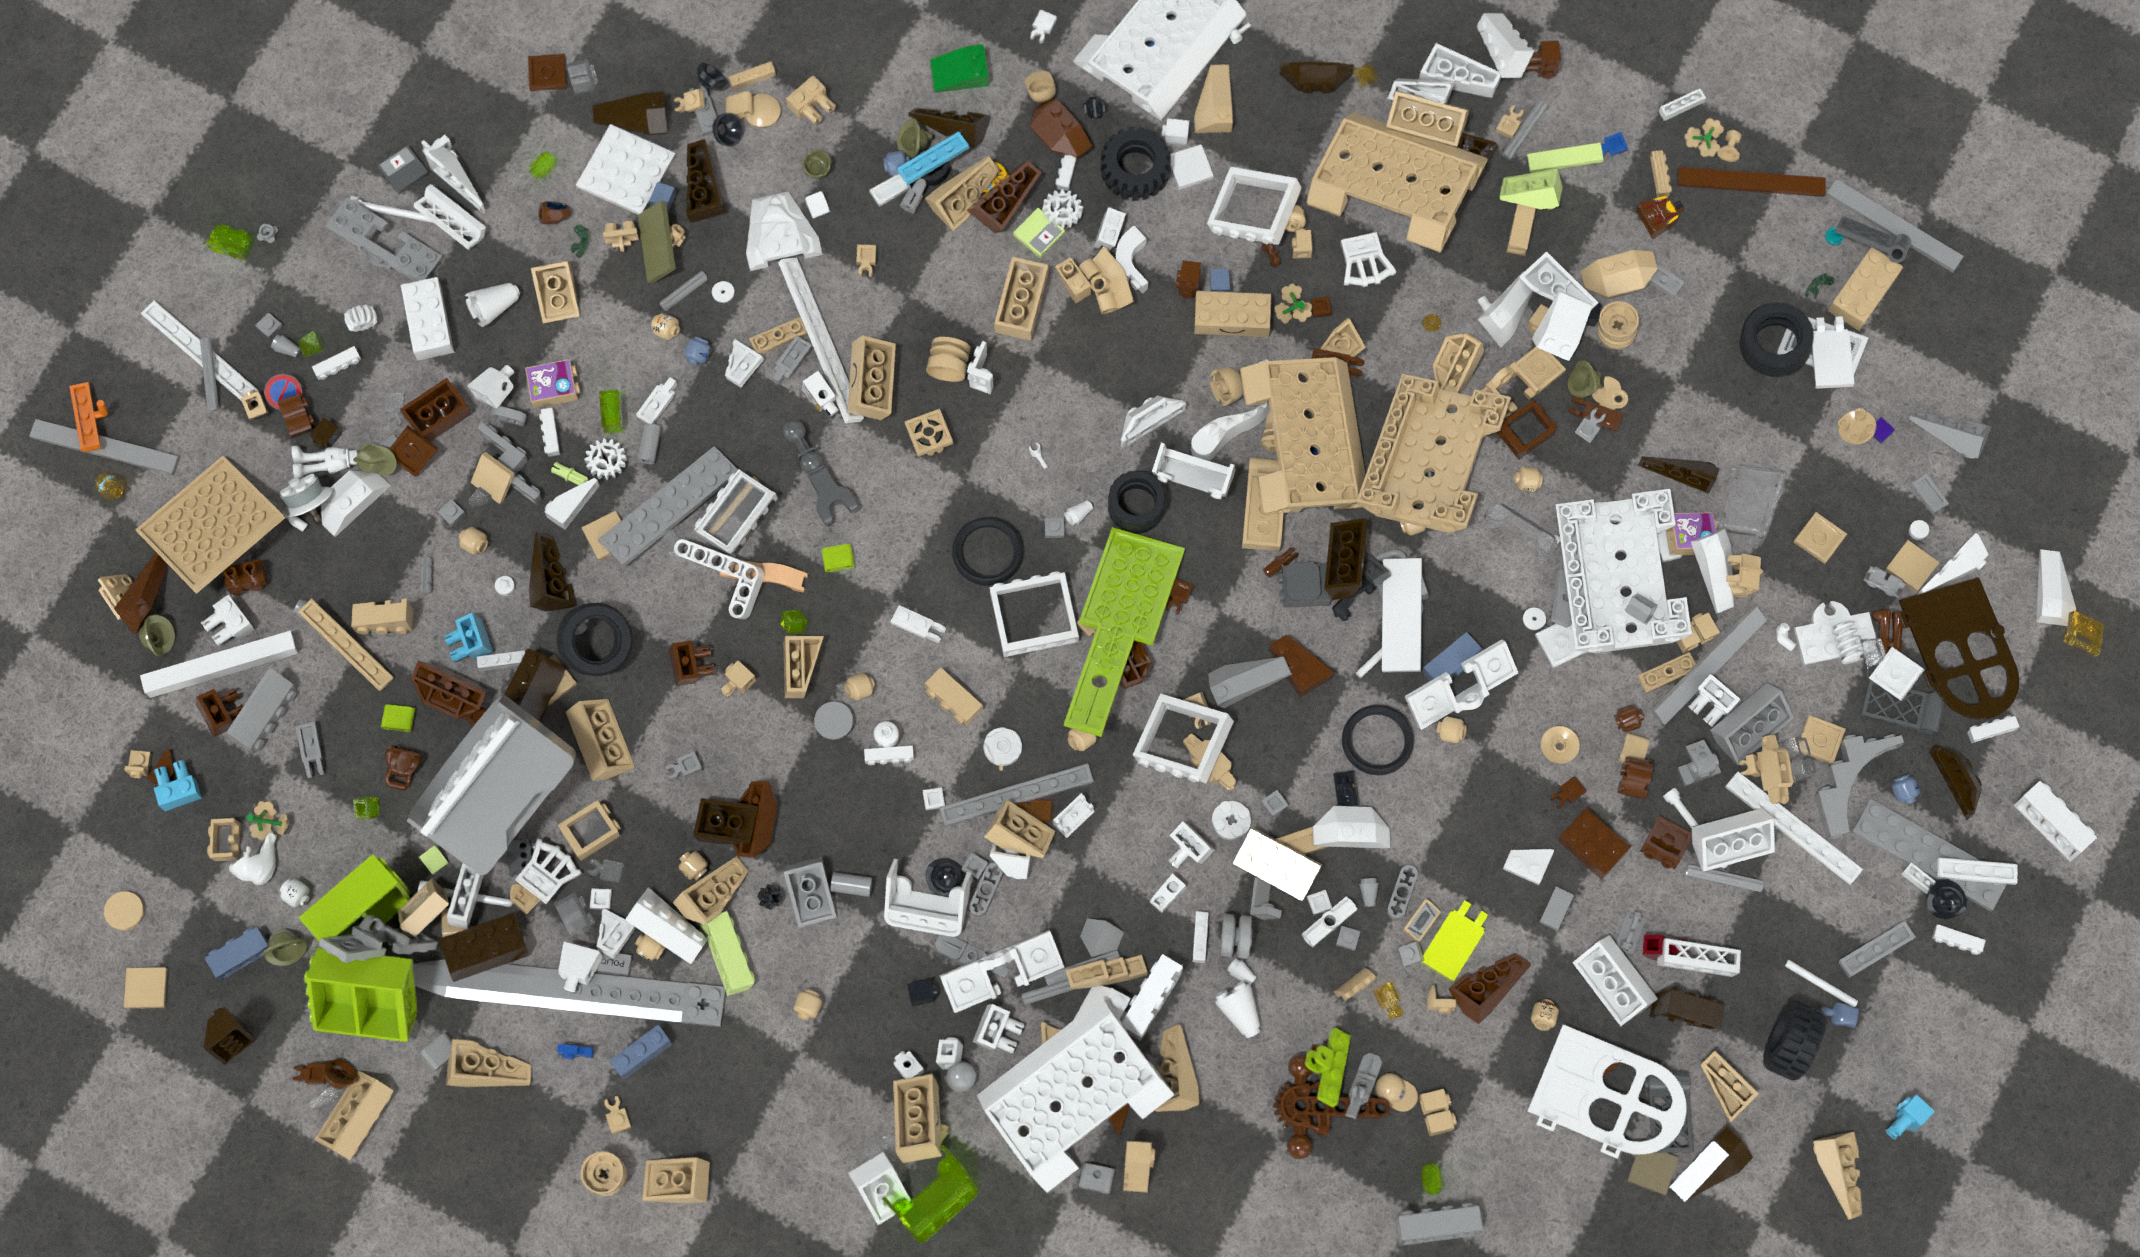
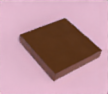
(547, 72)
(412, 450)

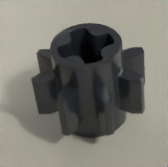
(1093, 107)
(769, 896)

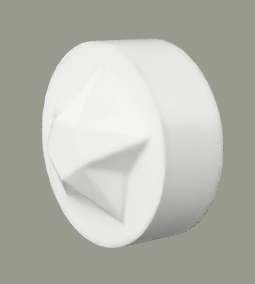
(504, 586)

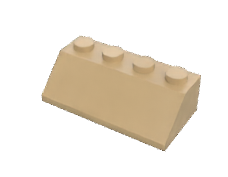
(1427, 118)
(599, 739)
(354, 1115)

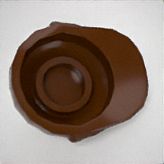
(339, 1073)

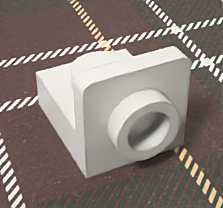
(440, 142)

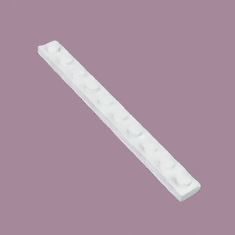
(818, 335)

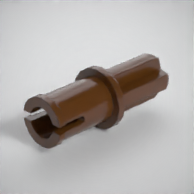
(1280, 561)

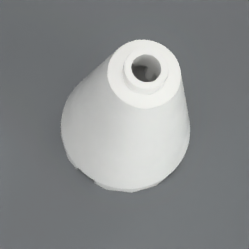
(491, 302)

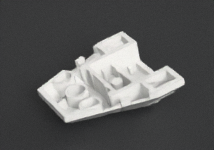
(779, 231)

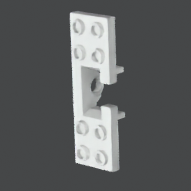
(1436, 698)
(971, 984)

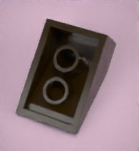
(725, 822)

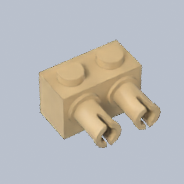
(806, 97)

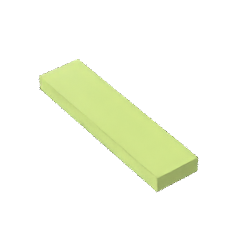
(1565, 157)

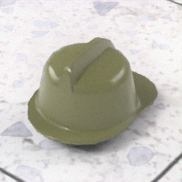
(376, 459)

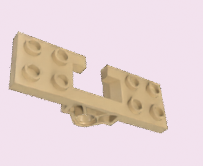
(1535, 369)

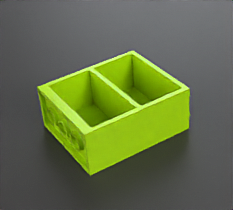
(364, 892)
(362, 996)

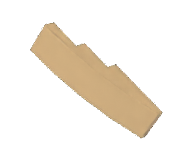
(1106, 973)

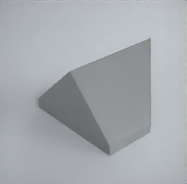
(1100, 937)

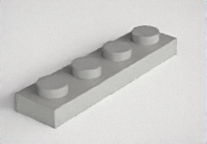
(1876, 949)

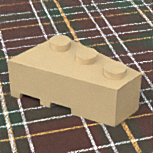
(383, 618)
(799, 660)
(1727, 1085)

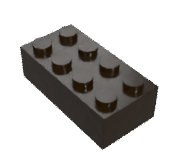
(483, 947)

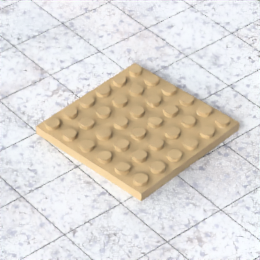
(210, 524)

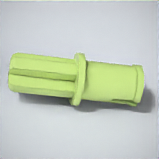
(569, 474)

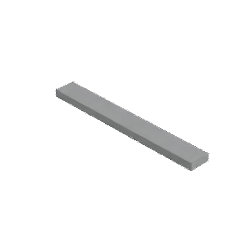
(1894, 225)
(110, 448)
(1709, 664)
(1022, 792)

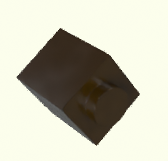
(325, 434)

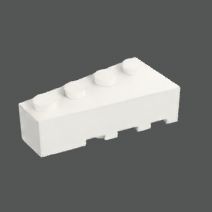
(1468, 74)
(666, 926)
(1151, 997)

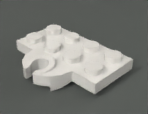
(1816, 639)

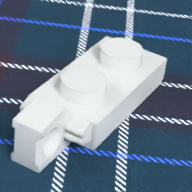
(657, 402)

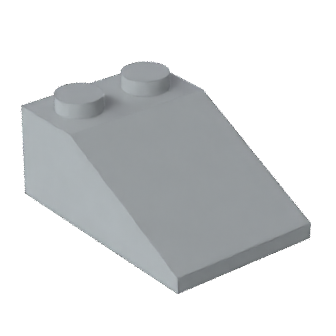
(809, 891)

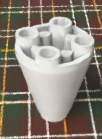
(1240, 1008)

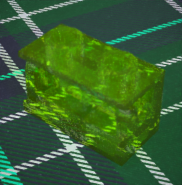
(229, 242)

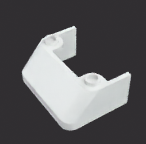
(1193, 472)
(924, 910)

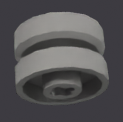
(1236, 936)

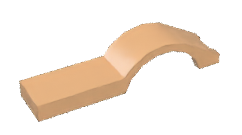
(776, 574)

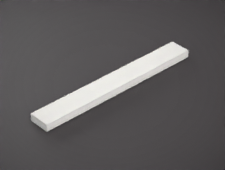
(191, 346)
(1795, 829)

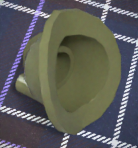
(913, 138)
(1584, 380)
(157, 635)
(284, 948)

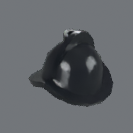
(943, 876)
(1946, 899)

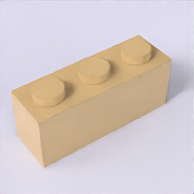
(953, 697)

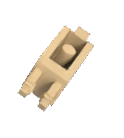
(1222, 767)
(1775, 770)

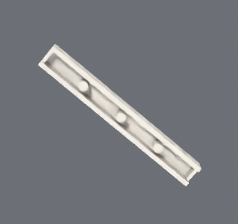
(218, 664)

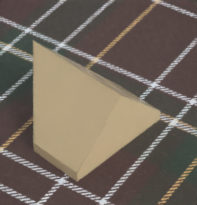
(1344, 340)

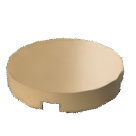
(124, 911)

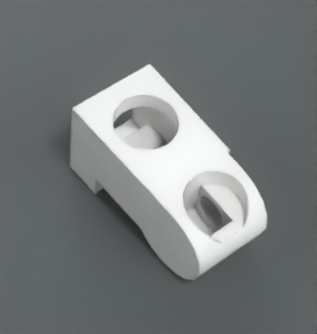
(1168, 893)

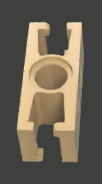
(1521, 230)

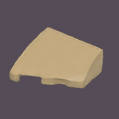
(1355, 984)

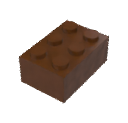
(435, 410)
(1594, 844)

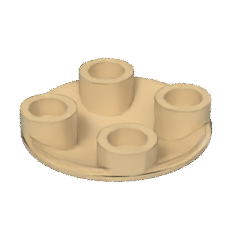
(765, 111)
(1857, 426)

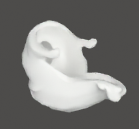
(258, 867)

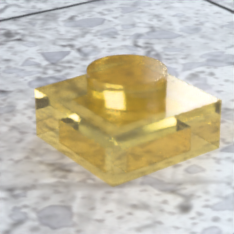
(1366, 75)

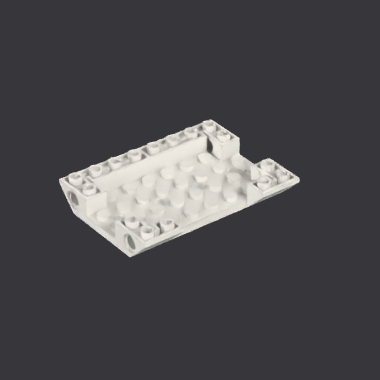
(1179, 52)
(1597, 577)
(1057, 1074)

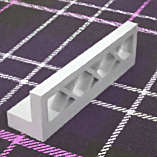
(454, 216)
(1696, 964)

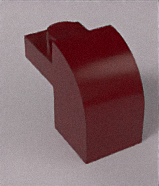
(1654, 947)

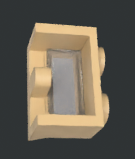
(224, 839)

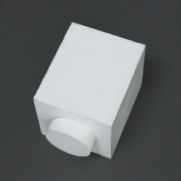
(1176, 131)

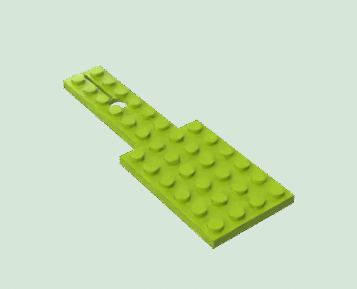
(1123, 607)

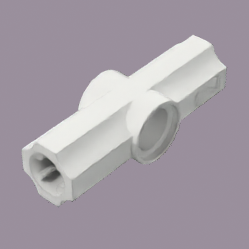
(1320, 930)

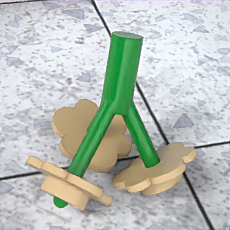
(1708, 147)
(1301, 309)
(265, 819)

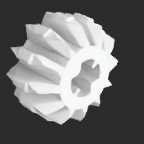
(360, 318)

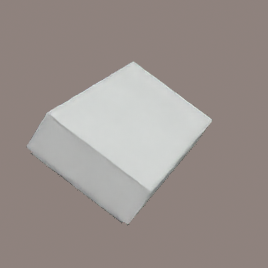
(889, 190)

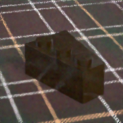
(1688, 1008)

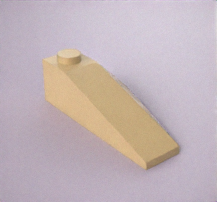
(1215, 103)
(961, 192)
(710, 895)

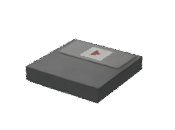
(403, 169)

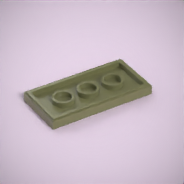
(656, 242)

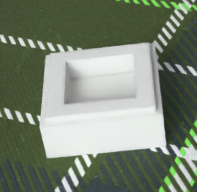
(933, 798)
(600, 898)
(1319, 902)

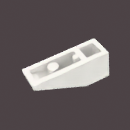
(568, 505)

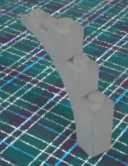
(1834, 802)

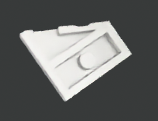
(1528, 863)

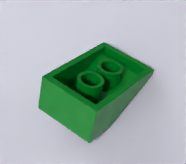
(960, 69)

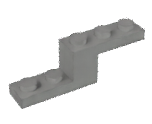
(513, 459)

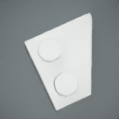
(742, 363)
(613, 933)

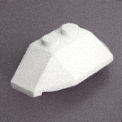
(1149, 416)
(350, 498)
(1351, 828)

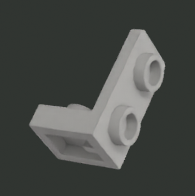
(1260, 899)

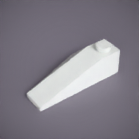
(447, 166)
(1506, 312)
(1966, 560)
(2054, 591)

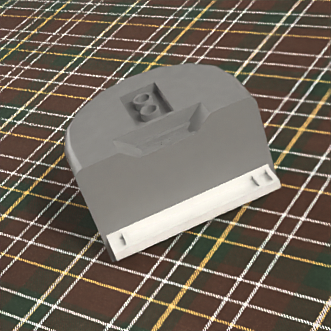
(491, 785)

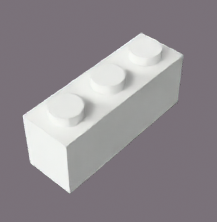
(464, 898)

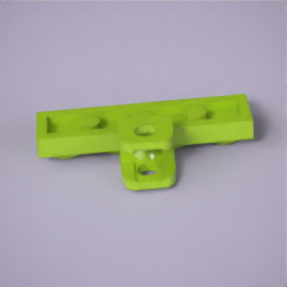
(1331, 1063)

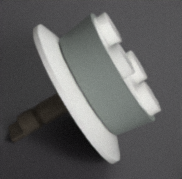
(304, 496)

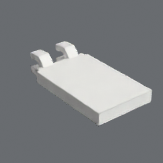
(1832, 355)

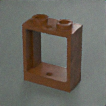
(1514, 443)

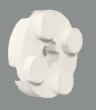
(1228, 809)

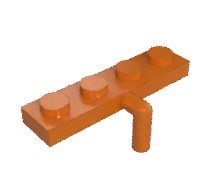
(86, 416)

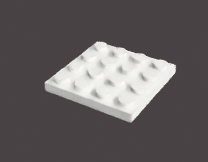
(625, 170)

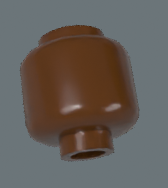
(1629, 718)

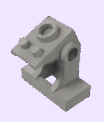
(1702, 764)

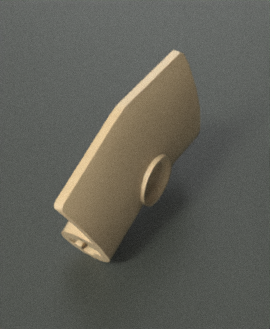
(1116, 289)

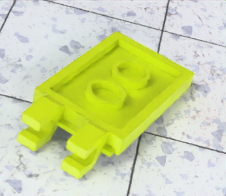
(1454, 942)

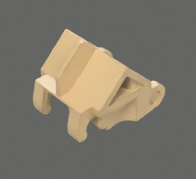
(1749, 576)

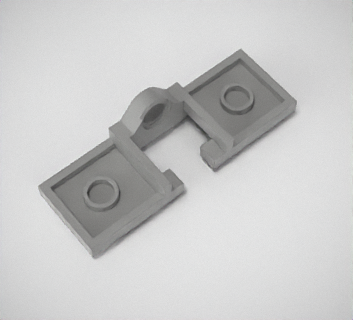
(360, 225)
(368, 942)

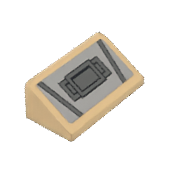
(1421, 921)

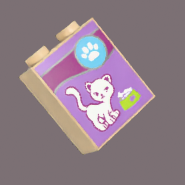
(552, 383)
(1689, 528)

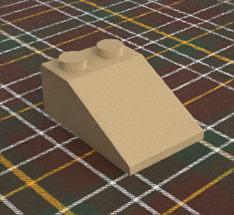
(555, 291)
(1019, 831)
(676, 1180)

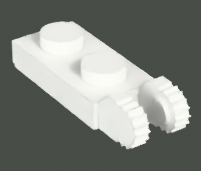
(916, 624)

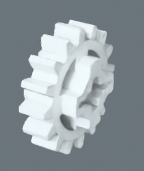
(1062, 213)
(595, 463)

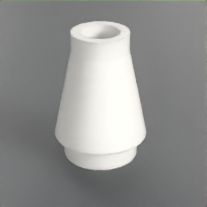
(1077, 513)
(1240, 971)

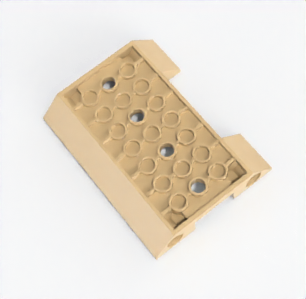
(1402, 156)
(1330, 430)
(1410, 450)

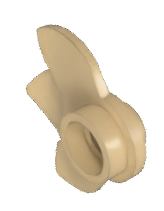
(1607, 394)

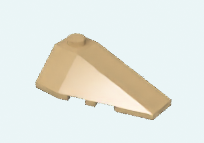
(477, 1066)
(1177, 1071)
(1837, 1159)

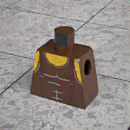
(1659, 215)

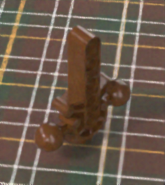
(1299, 1144)

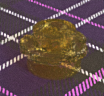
(1431, 318)

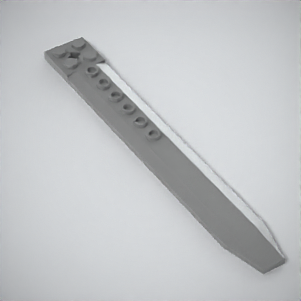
(602, 995)

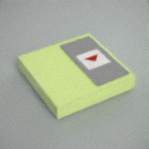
(1038, 233)

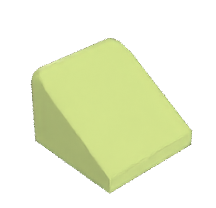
(433, 859)

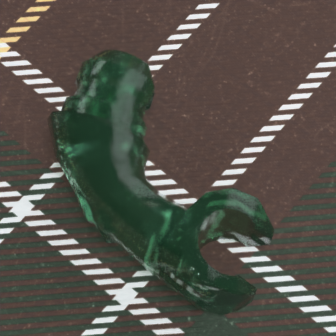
(581, 246)
(1819, 280)

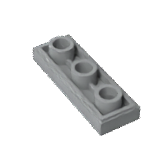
(1561, 609)

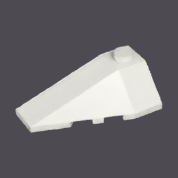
(1549, 278)
(1712, 557)

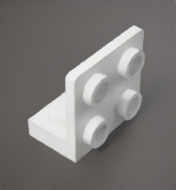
(978, 377)

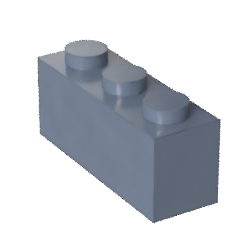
(1452, 657)
(237, 953)
(640, 1052)

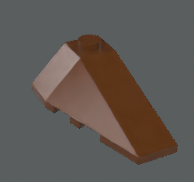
(139, 598)
(1485, 989)

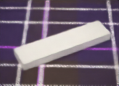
(1977, 871)

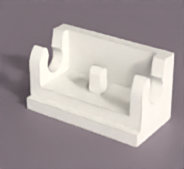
(1109, 229)
(1073, 816)

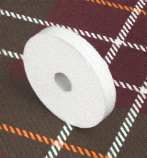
(720, 286)
(1531, 624)

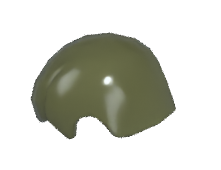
(816, 163)

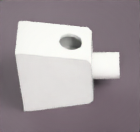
(492, 386)
(578, 965)

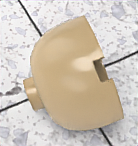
(1226, 381)

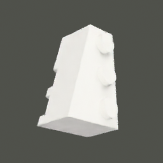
(1429, 89)

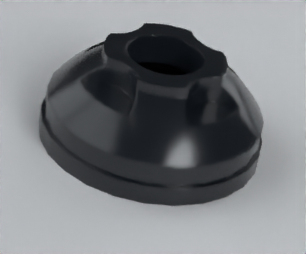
(710, 77)
(733, 129)

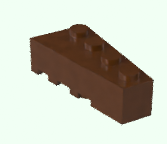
(1002, 200)

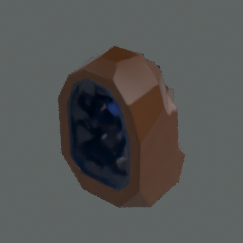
(553, 212)

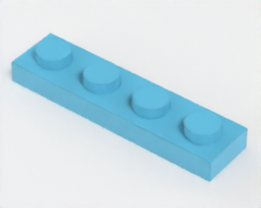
(932, 158)

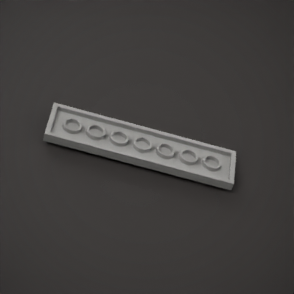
(668, 507)
(1922, 848)

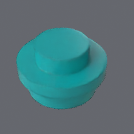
(1832, 237)

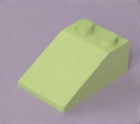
(1534, 190)

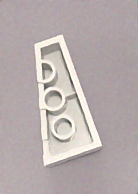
(1504, 44)

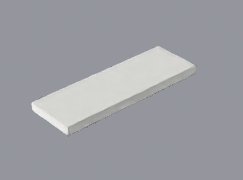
(1402, 616)

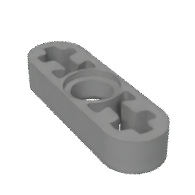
(1412, 880)
(985, 905)

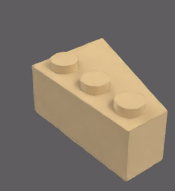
(1137, 1165)

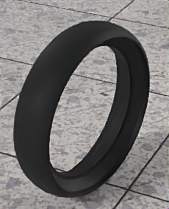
(980, 523)
(1374, 769)

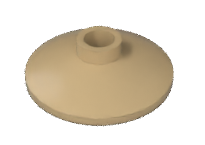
(1563, 736)

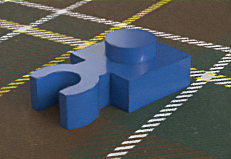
(1614, 144)
(570, 1051)

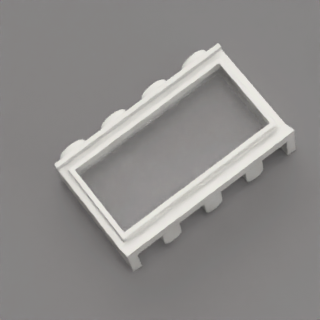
(734, 512)

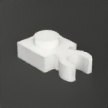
(1043, 24)

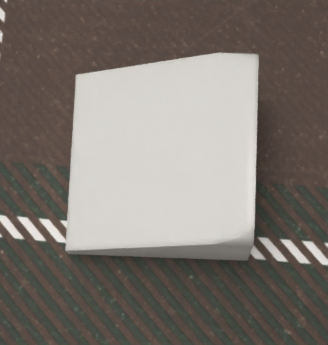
(817, 204)

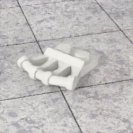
(1361, 249)
(539, 880)

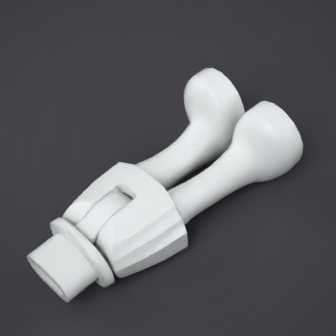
(335, 460)

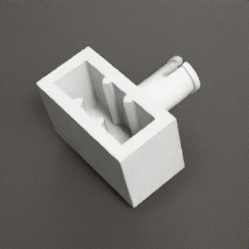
(1190, 845)

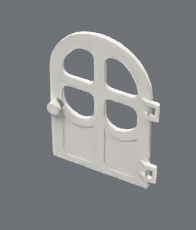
(1576, 1080)

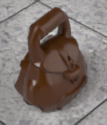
(401, 763)

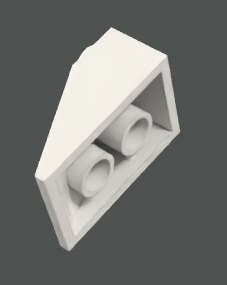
(1562, 326)
(876, 1180)

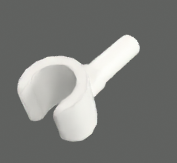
(1235, 35)
(1037, 453)

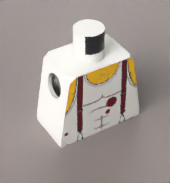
(814, 388)

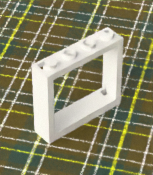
(1259, 179)
(1040, 642)
(1224, 724)

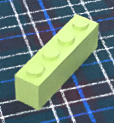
(728, 954)

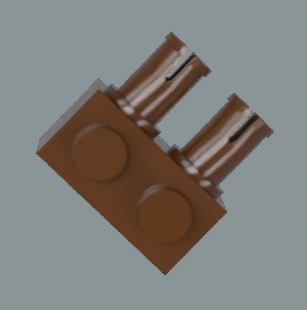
(1546, 60)
(245, 577)
(684, 665)
(213, 710)

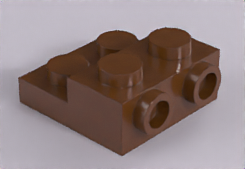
(1666, 843)

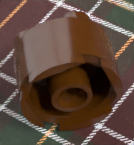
(1636, 776)

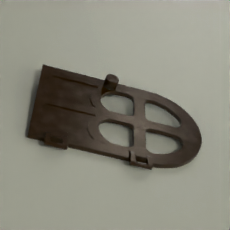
(1952, 616)

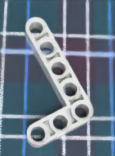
(727, 567)

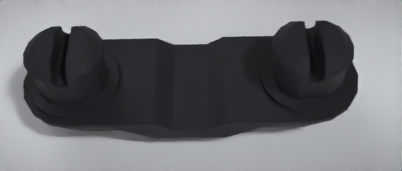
(1340, 608)

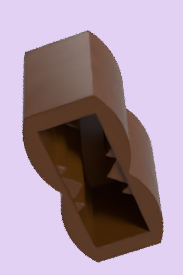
(296, 415)

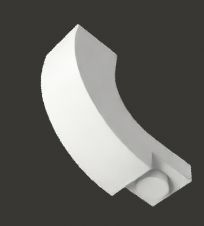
(1127, 247)

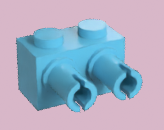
(473, 636)
(177, 792)
(1911, 1114)

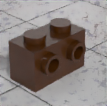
(1188, 279)

